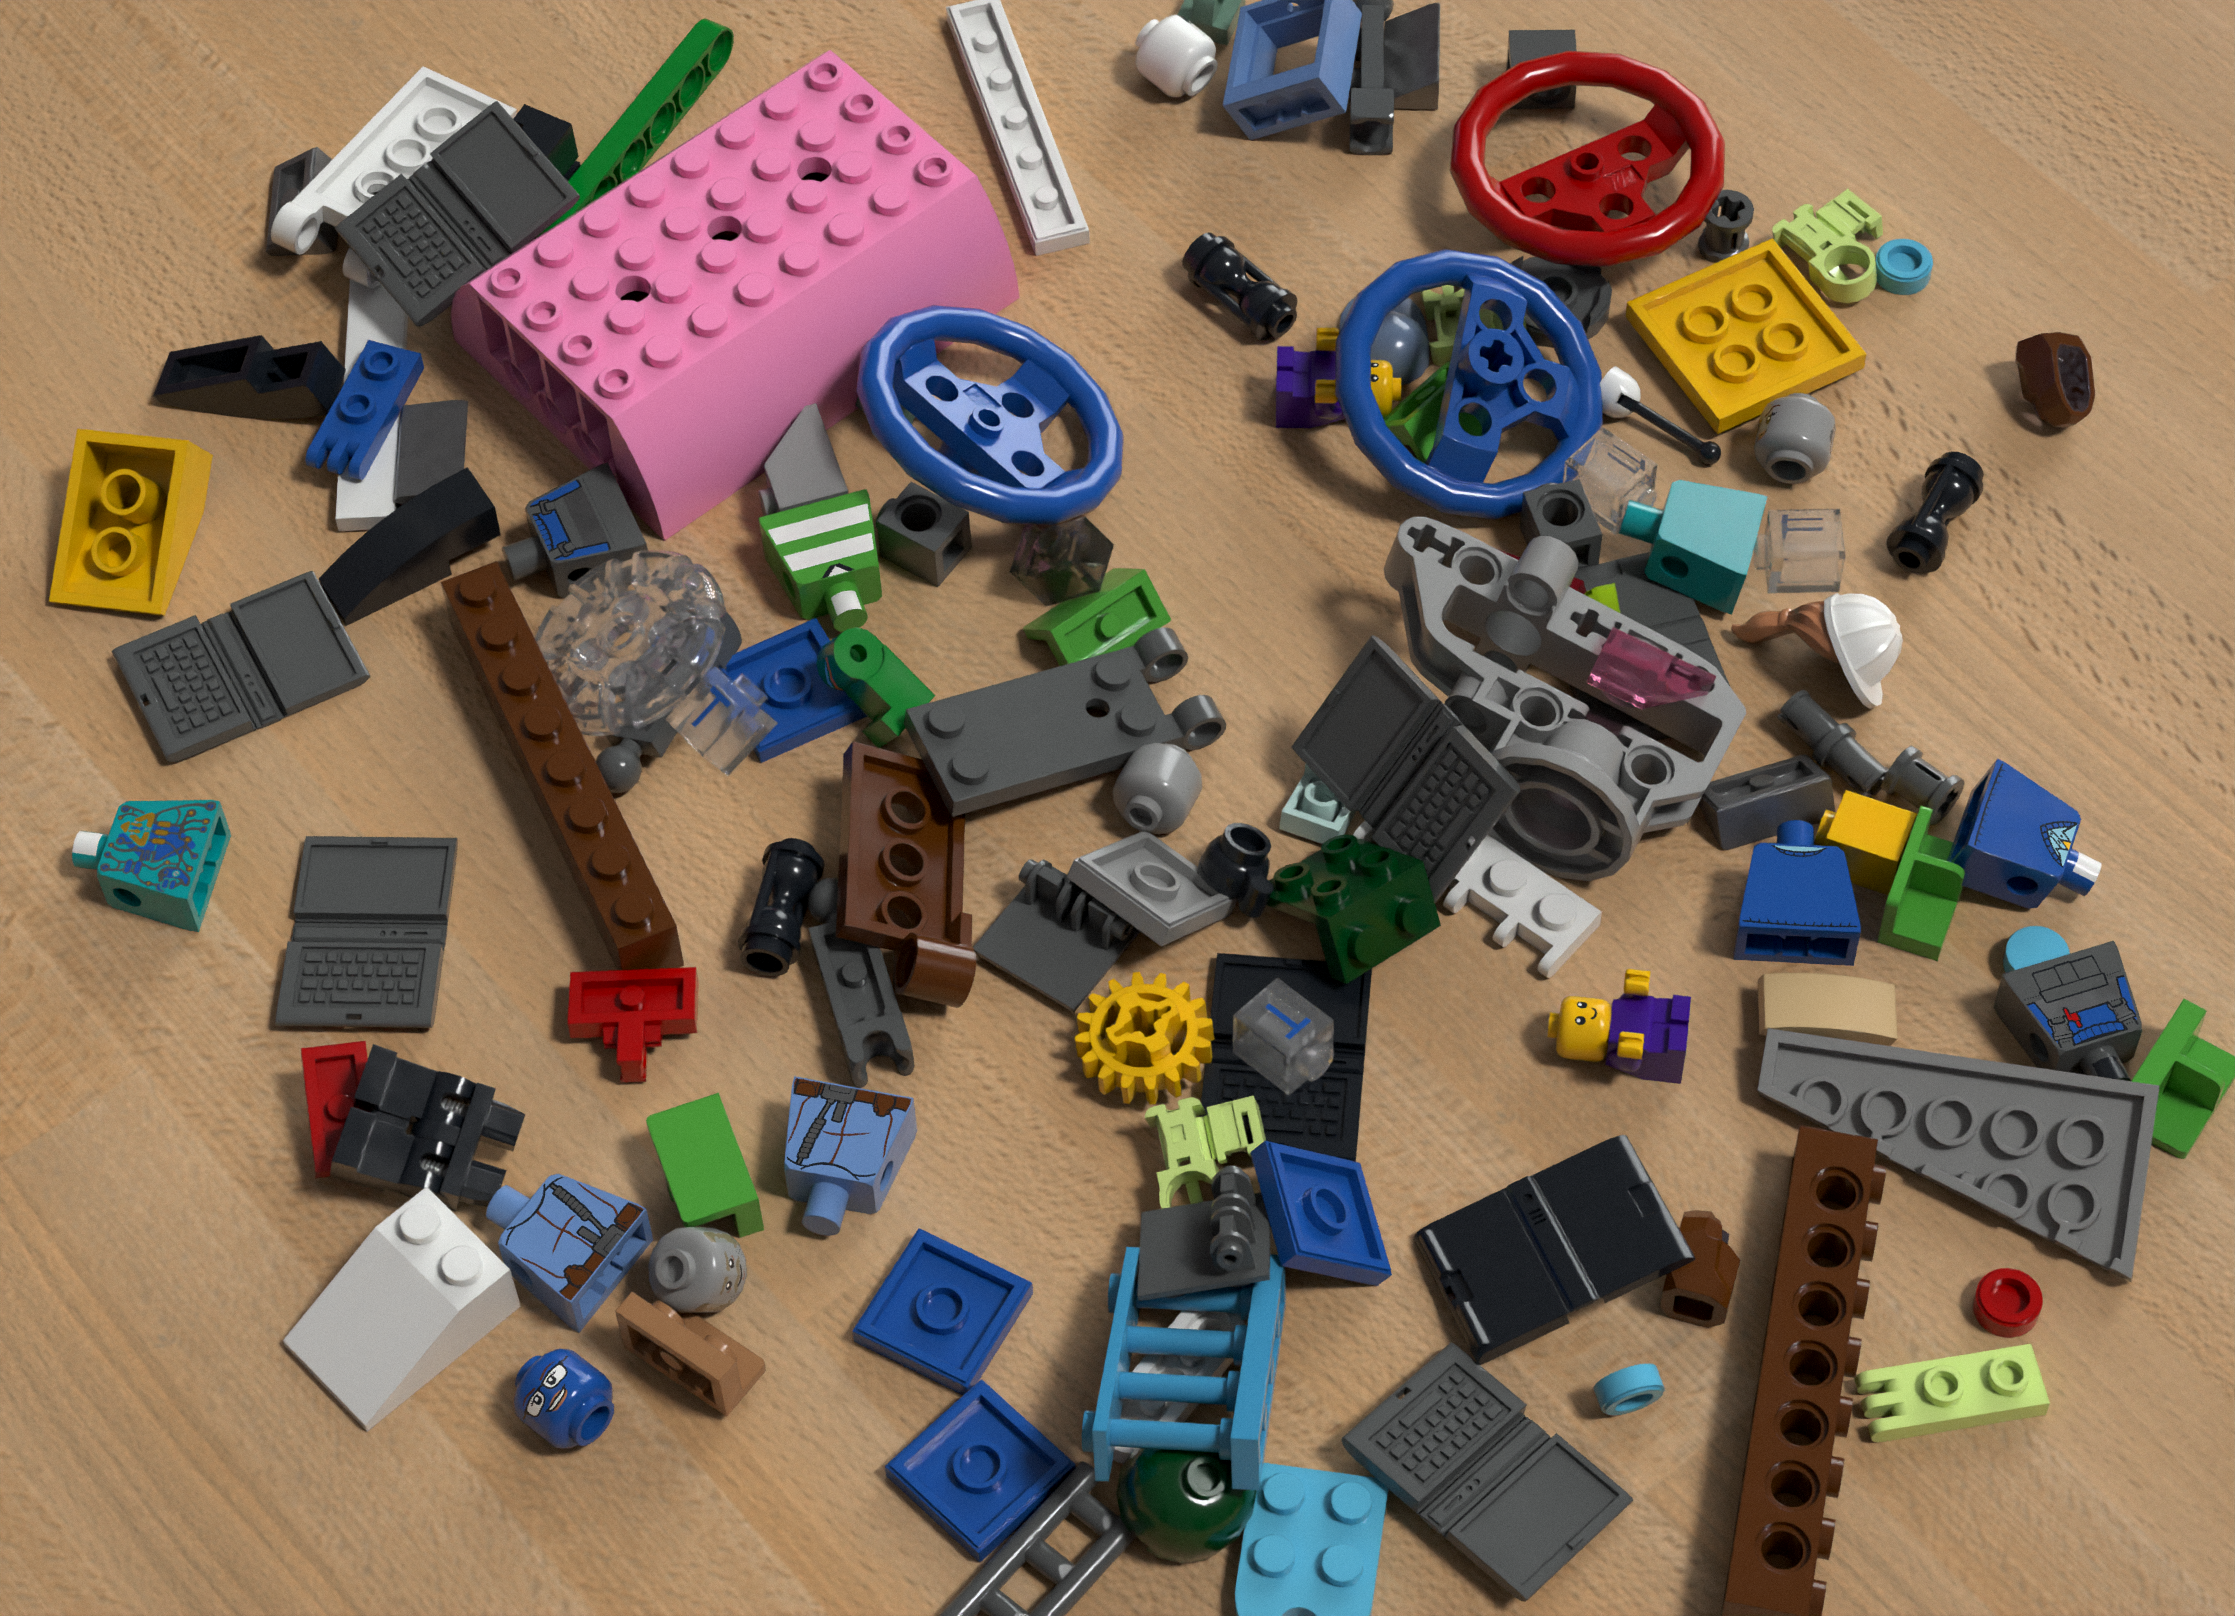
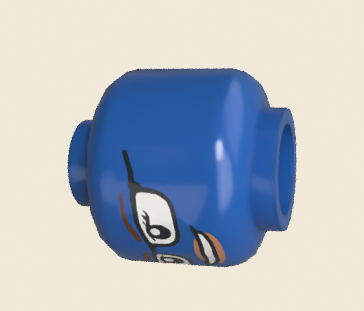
(563, 1399)

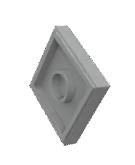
(1150, 887)

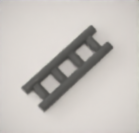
(1029, 1546)

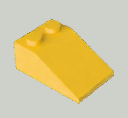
(128, 520)

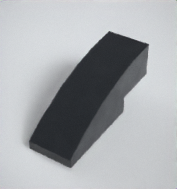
(252, 379)
(411, 547)

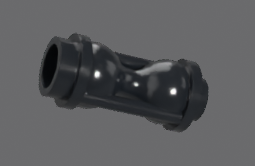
(1222, 271)
(1947, 492)
(774, 929)

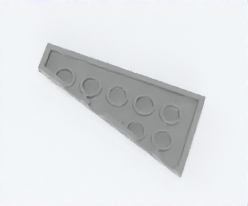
(2016, 1139)

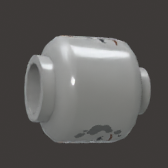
(1795, 438)

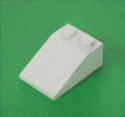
(402, 1309)

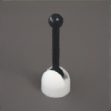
(1622, 397)

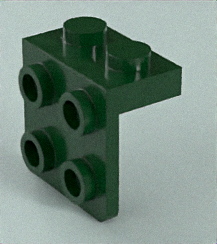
(1360, 899)

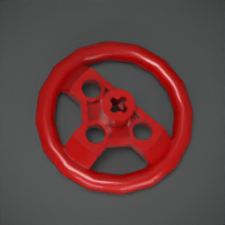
(1595, 176)

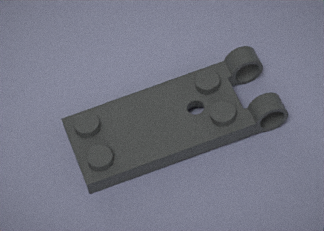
(1037, 727)

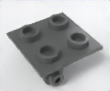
(1055, 936)
(1206, 1242)

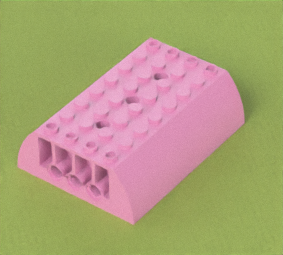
(739, 331)

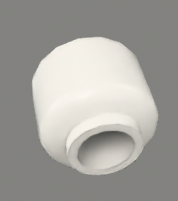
(1175, 56)

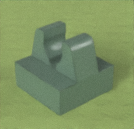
(1213, 17)

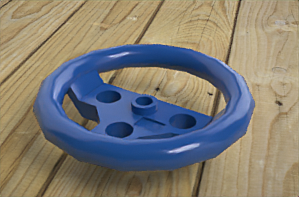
(1481, 380)
(979, 435)

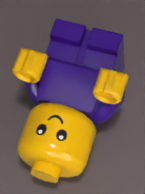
(1308, 384)
(1638, 1034)

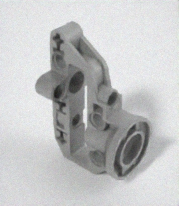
(1580, 785)

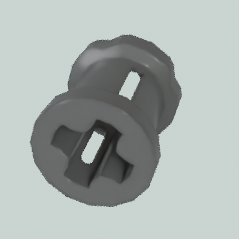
(1719, 231)
(1922, 784)

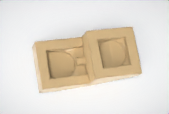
(1828, 1006)

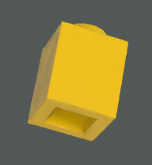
(1871, 837)

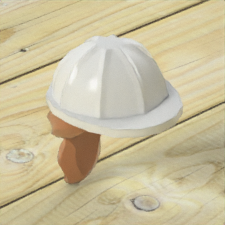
(1844, 629)

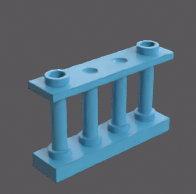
(1243, 1392)

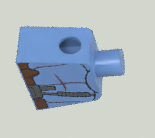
(844, 1149)
(569, 1243)

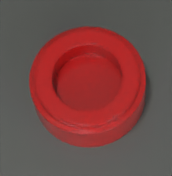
(2007, 1302)

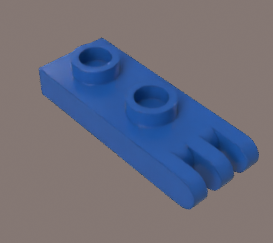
(365, 409)

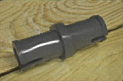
(1833, 744)

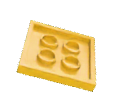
(1745, 335)

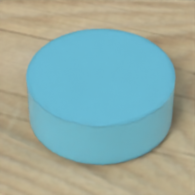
(1903, 266)
(2033, 946)
(1629, 1389)

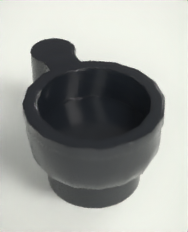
(1239, 867)

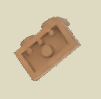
(689, 1351)

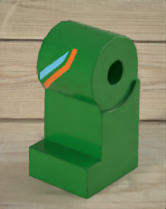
(873, 680)

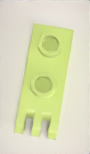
(1953, 1393)

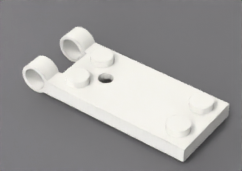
(390, 144)

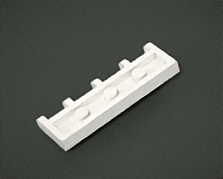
(1520, 900)

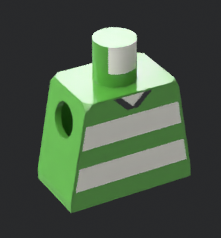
(826, 558)

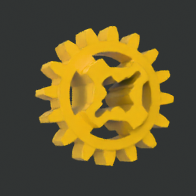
(1144, 1037)

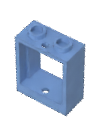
(1302, 95)

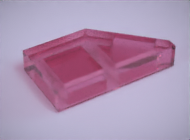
(1645, 673)

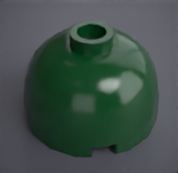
(1182, 1503)

